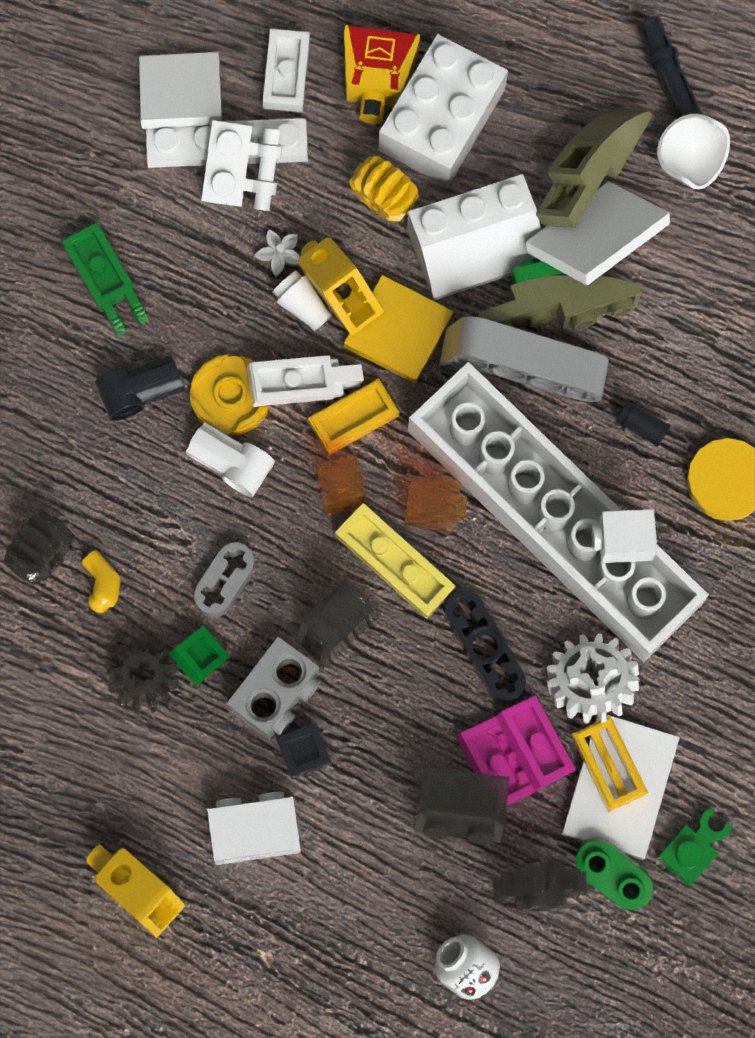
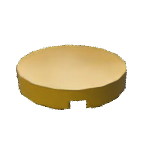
(223, 396)
(723, 479)

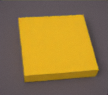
(404, 334)

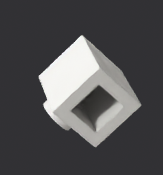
(625, 536)

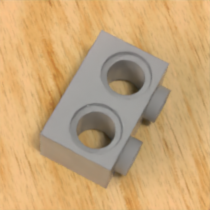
(264, 683)

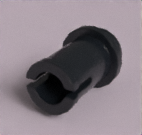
(642, 423)

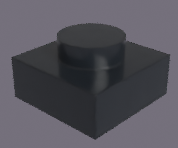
(303, 751)

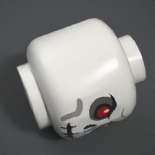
(467, 966)

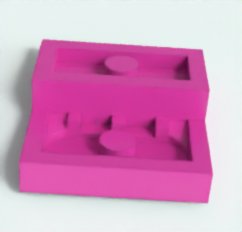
(517, 746)

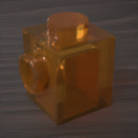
(434, 504)

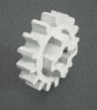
(613, 671)

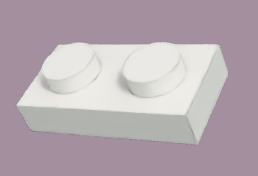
(286, 70)

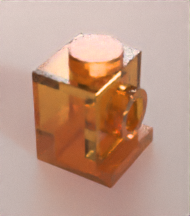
(340, 484)

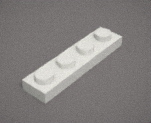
(190, 144)

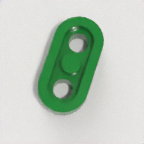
(615, 873)

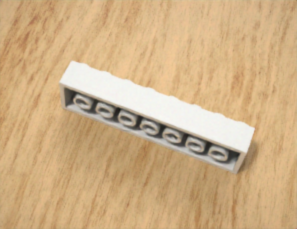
(550, 509)

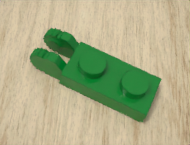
(103, 274)

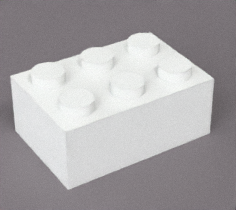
(442, 110)

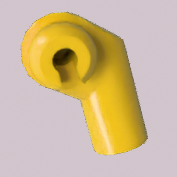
(106, 583)

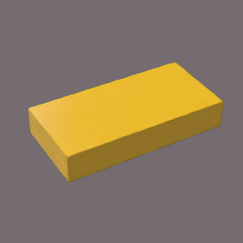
(353, 416)

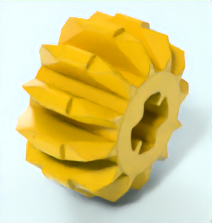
(384, 188)

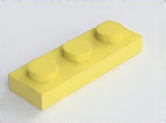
(395, 561)

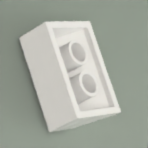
(473, 236)

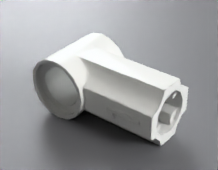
(239, 465)

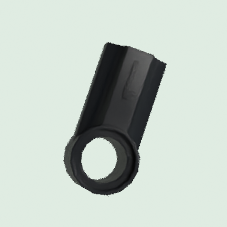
(127, 390)

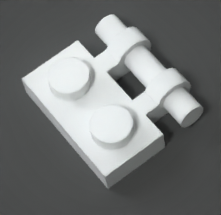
(228, 161)

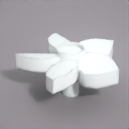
(279, 252)

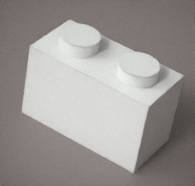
(253, 829)

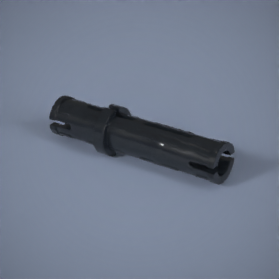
(666, 63)

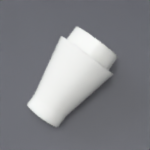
(301, 299)

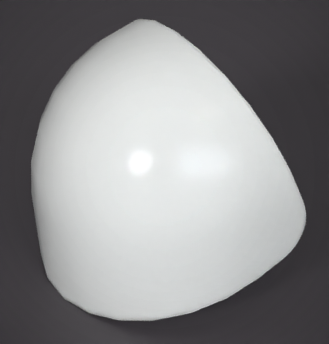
(694, 150)

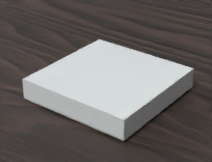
(180, 90)

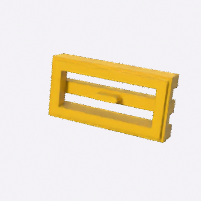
(624, 797)

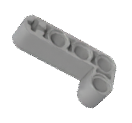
(524, 358)

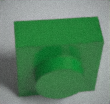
(199, 655)

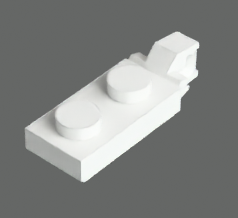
(300, 380)

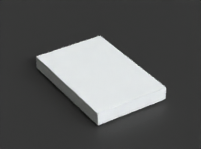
(605, 234)
(632, 824)

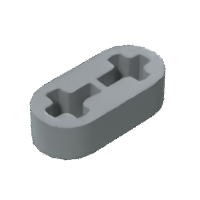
(215, 575)

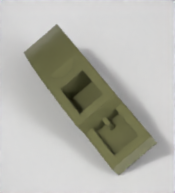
(589, 156)
(561, 295)

